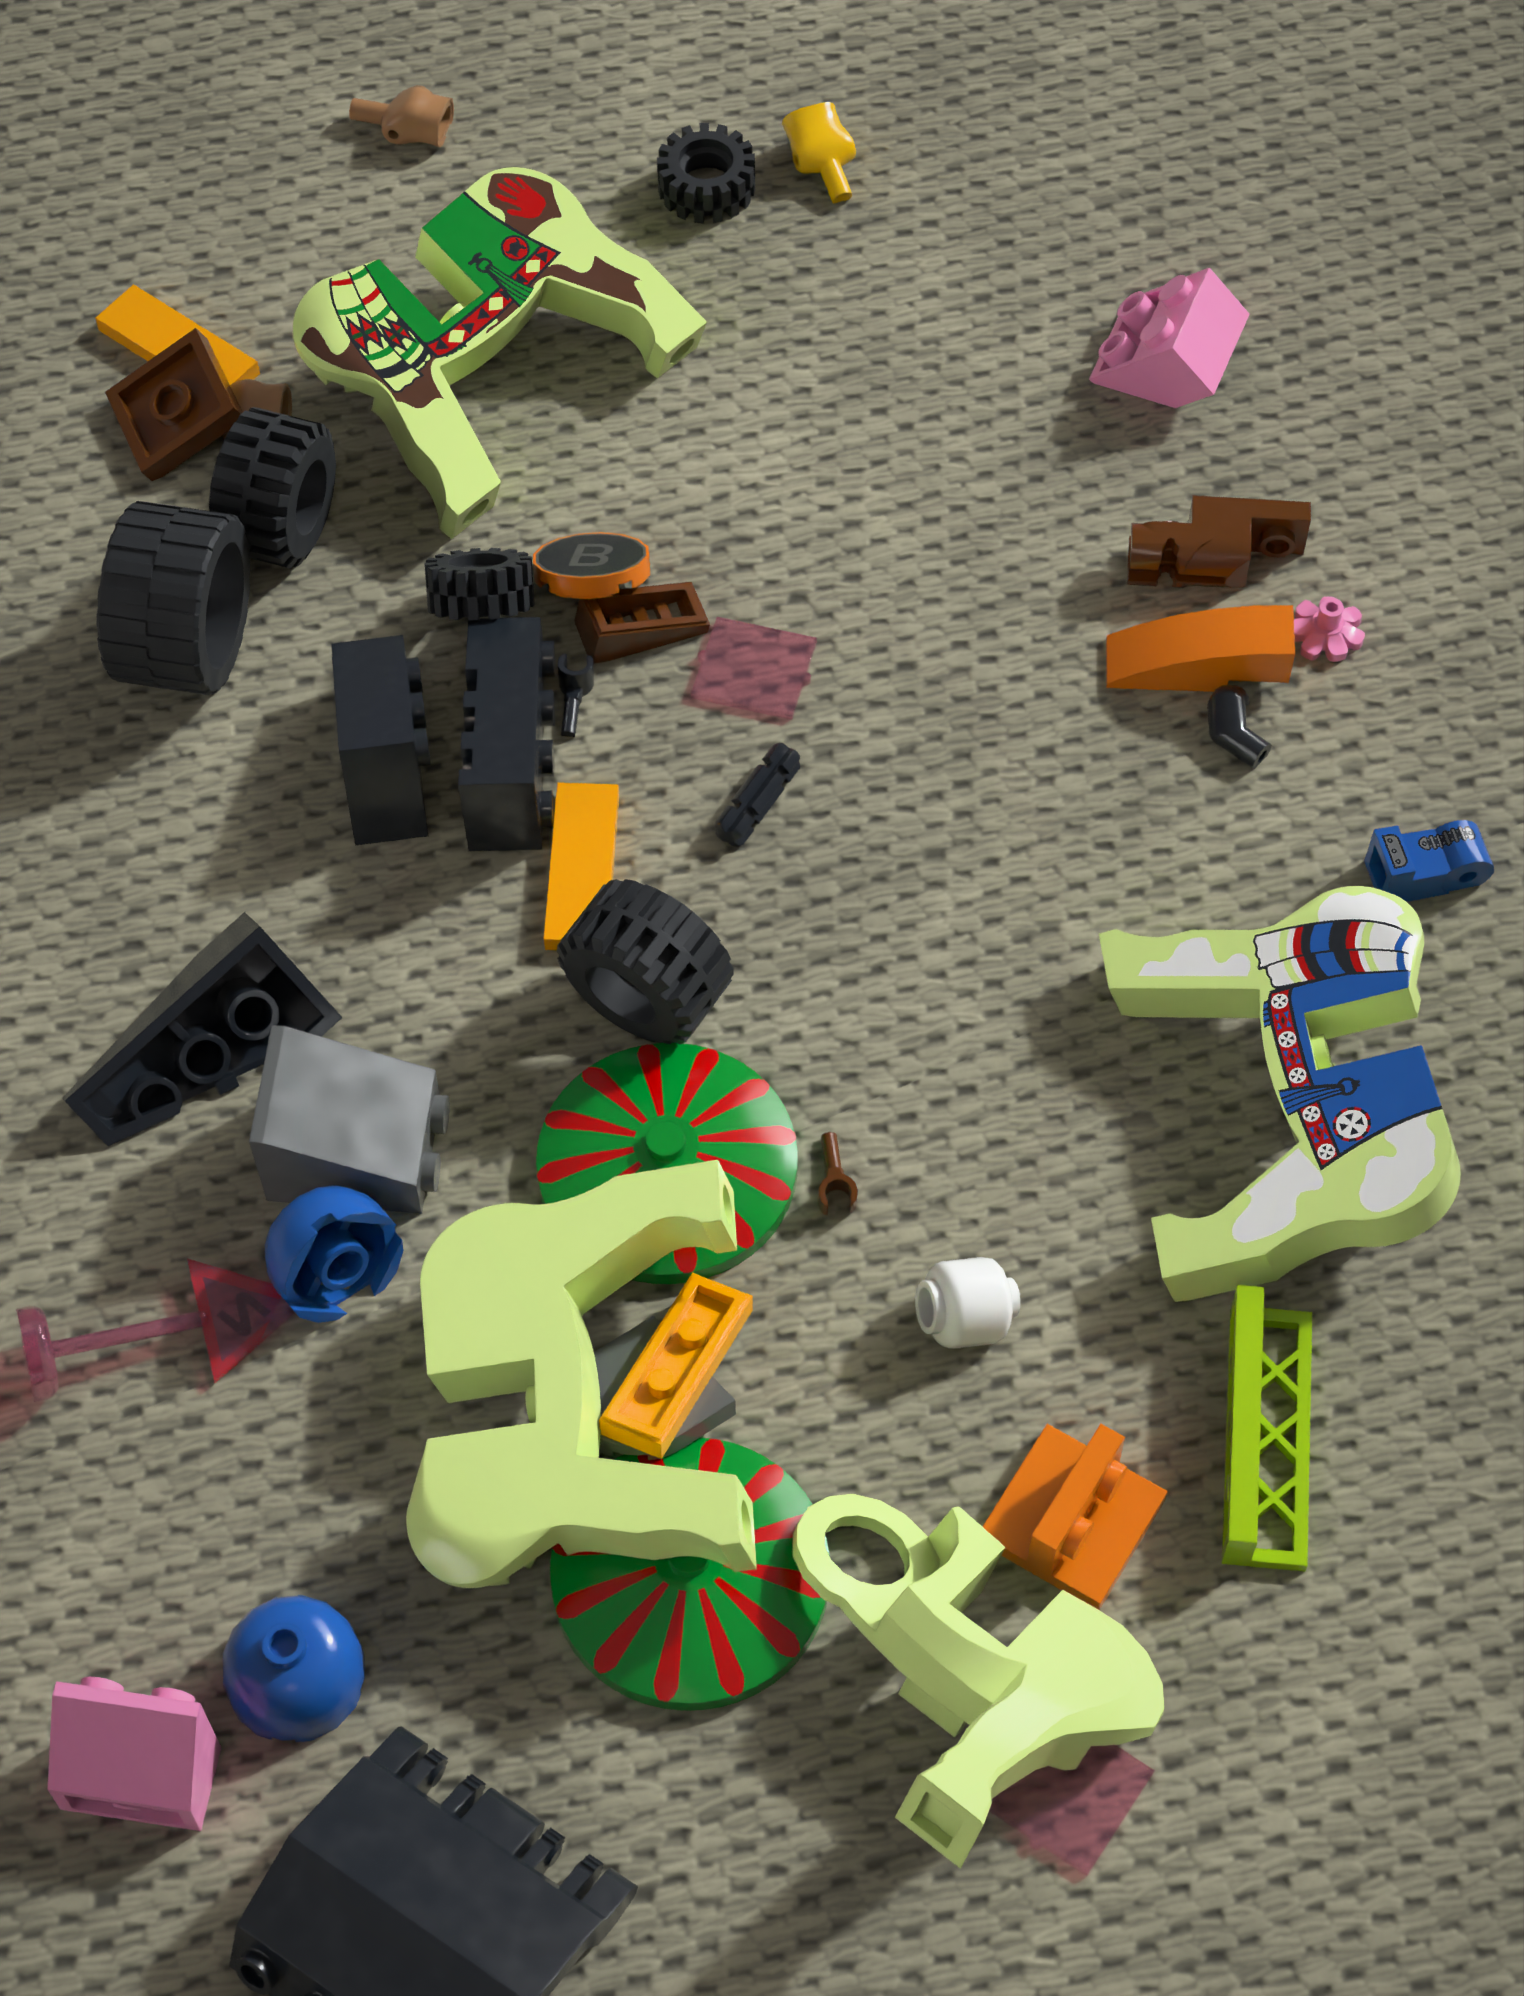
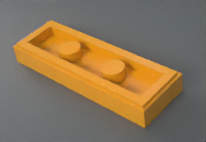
(151, 326)
(579, 853)
(676, 1365)

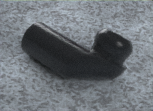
(1228, 725)

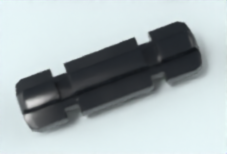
(757, 794)

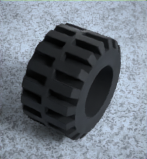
(278, 483)
(645, 962)

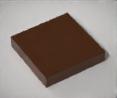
(174, 405)

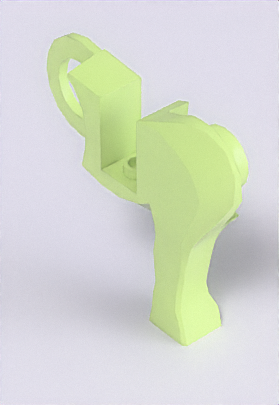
(1029, 1705)

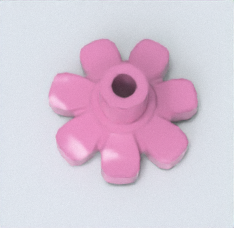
(1327, 629)

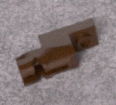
(1216, 541)

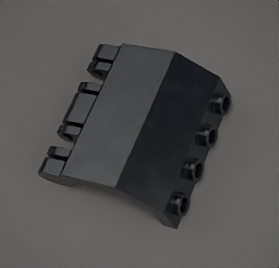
(420, 1894)

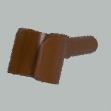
(834, 1174)

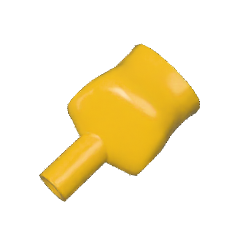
(821, 146)

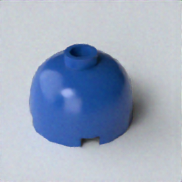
(334, 1240)
(293, 1669)

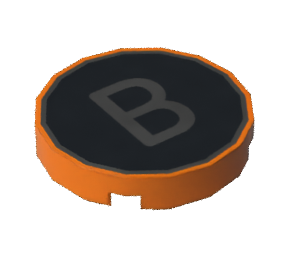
(591, 564)

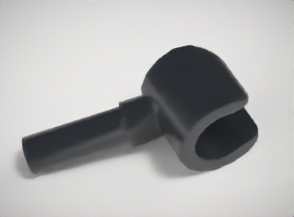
(574, 686)

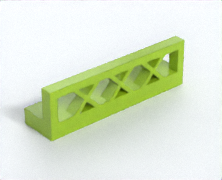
(1243, 1430)

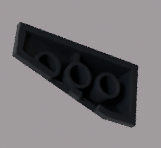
(199, 1033)

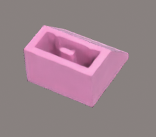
(1172, 340)
(131, 1753)

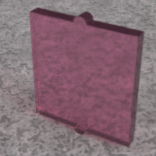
(754, 668)
(1077, 1808)

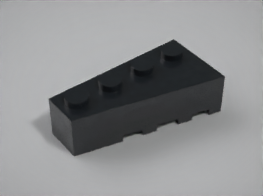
(504, 735)

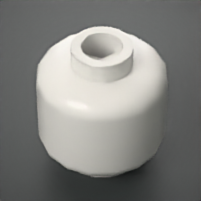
(967, 1302)

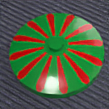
(670, 1110)
(687, 1626)

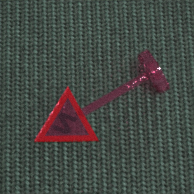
(232, 1311)

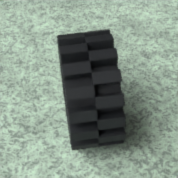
(706, 150)
(479, 584)

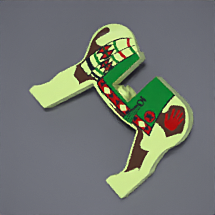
(501, 253)

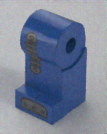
(1428, 860)

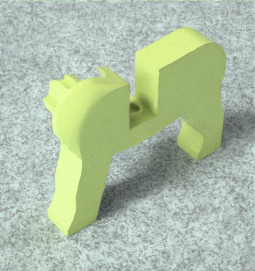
(507, 1319)

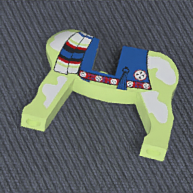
(1368, 1133)

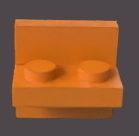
(1075, 1513)

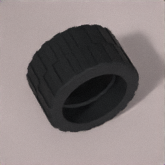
(173, 597)

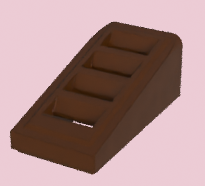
(621, 639)

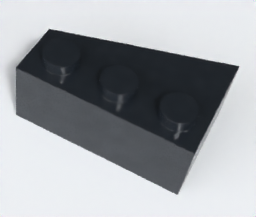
(381, 738)

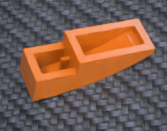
(1204, 649)

